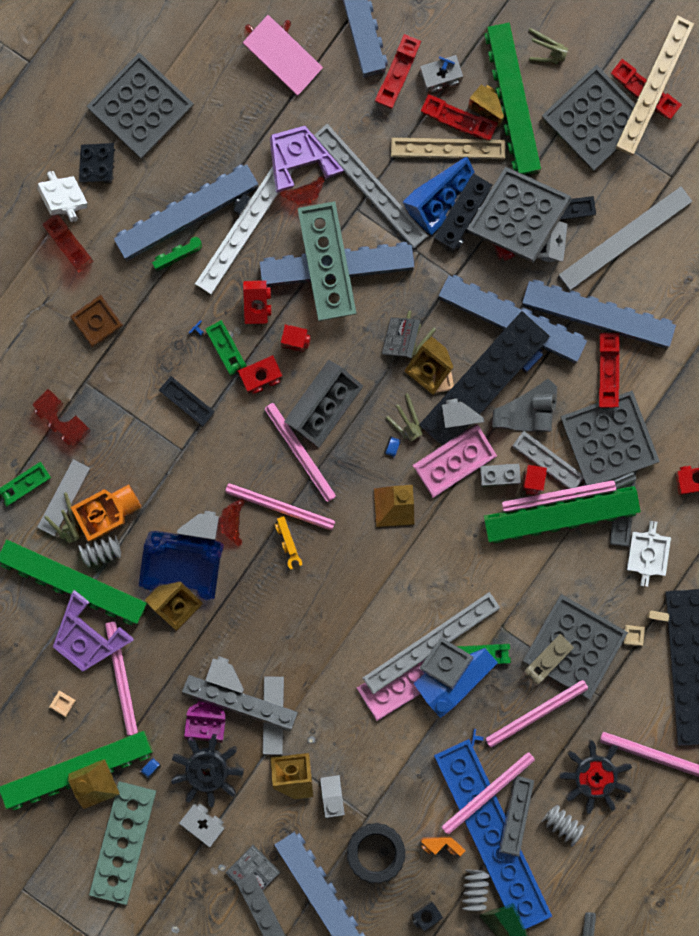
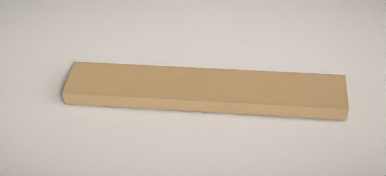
(447, 148)

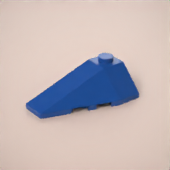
(434, 198)
(442, 698)

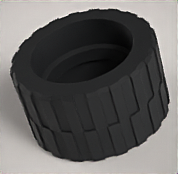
(376, 876)

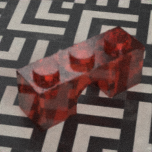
(67, 243)
(48, 406)

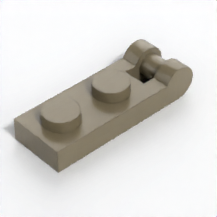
(548, 659)

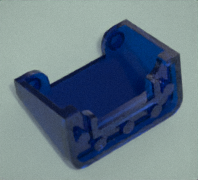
(182, 559)

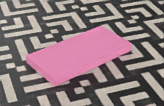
(282, 55)
(454, 460)
(393, 694)

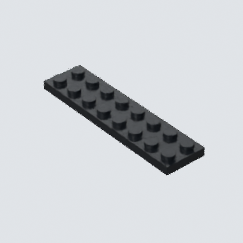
(488, 374)
(684, 654)

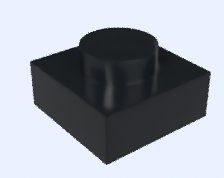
(240, 204)

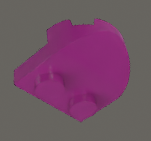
(204, 721)

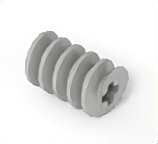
(100, 551)
(563, 824)
(476, 890)

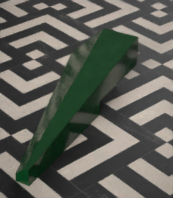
(504, 921)

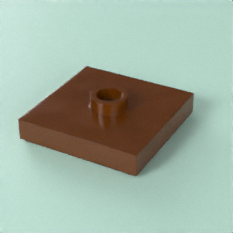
(96, 321)

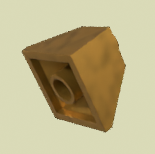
(486, 103)
(430, 360)
(394, 506)
(174, 603)
(292, 775)
(93, 784)

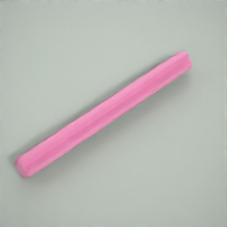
(300, 452)
(559, 496)
(280, 506)
(122, 684)
(536, 713)
(650, 754)
(488, 793)

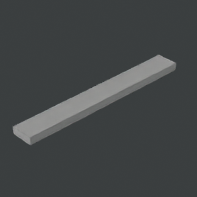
(371, 187)
(625, 238)
(421, 649)

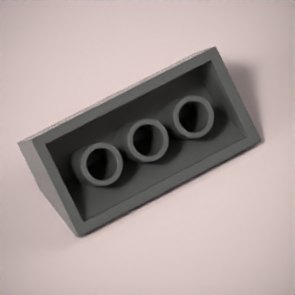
(323, 403)

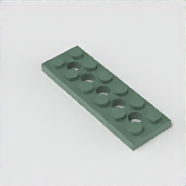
(317, 270)
(110, 849)

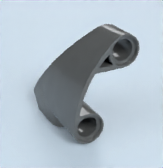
(530, 411)

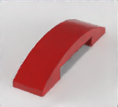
(398, 71)
(634, 83)
(458, 119)
(609, 370)

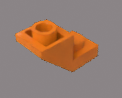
(434, 845)

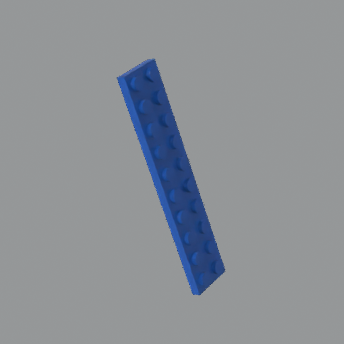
(486, 825)

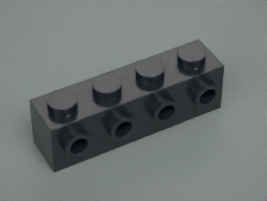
(462, 213)

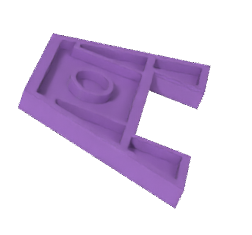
(297, 149)
(82, 643)

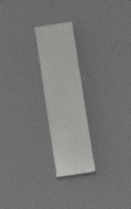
(545, 458)
(71, 484)
(273, 735)

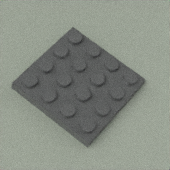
(140, 105)
(591, 117)
(519, 214)
(609, 440)
(593, 641)

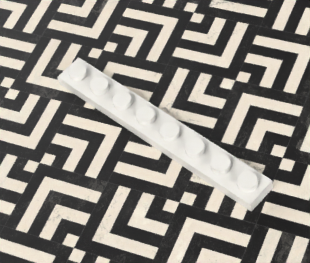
(239, 234)

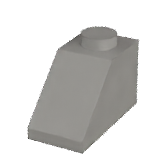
(459, 414)
(201, 526)
(224, 675)
(332, 796)

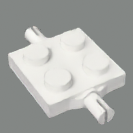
(62, 196)
(648, 553)

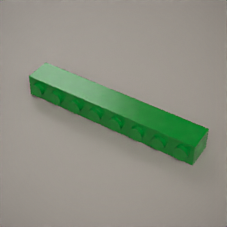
(513, 99)
(562, 514)
(68, 580)
(57, 776)

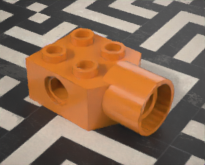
(105, 511)

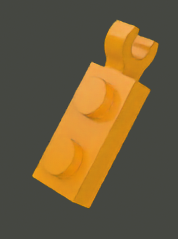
(288, 544)

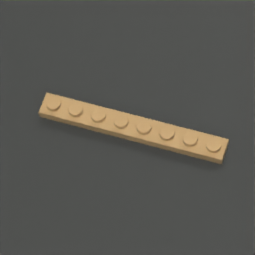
(654, 85)

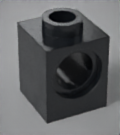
(428, 907)

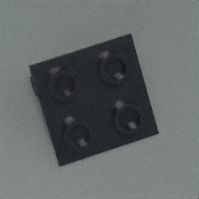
(97, 162)

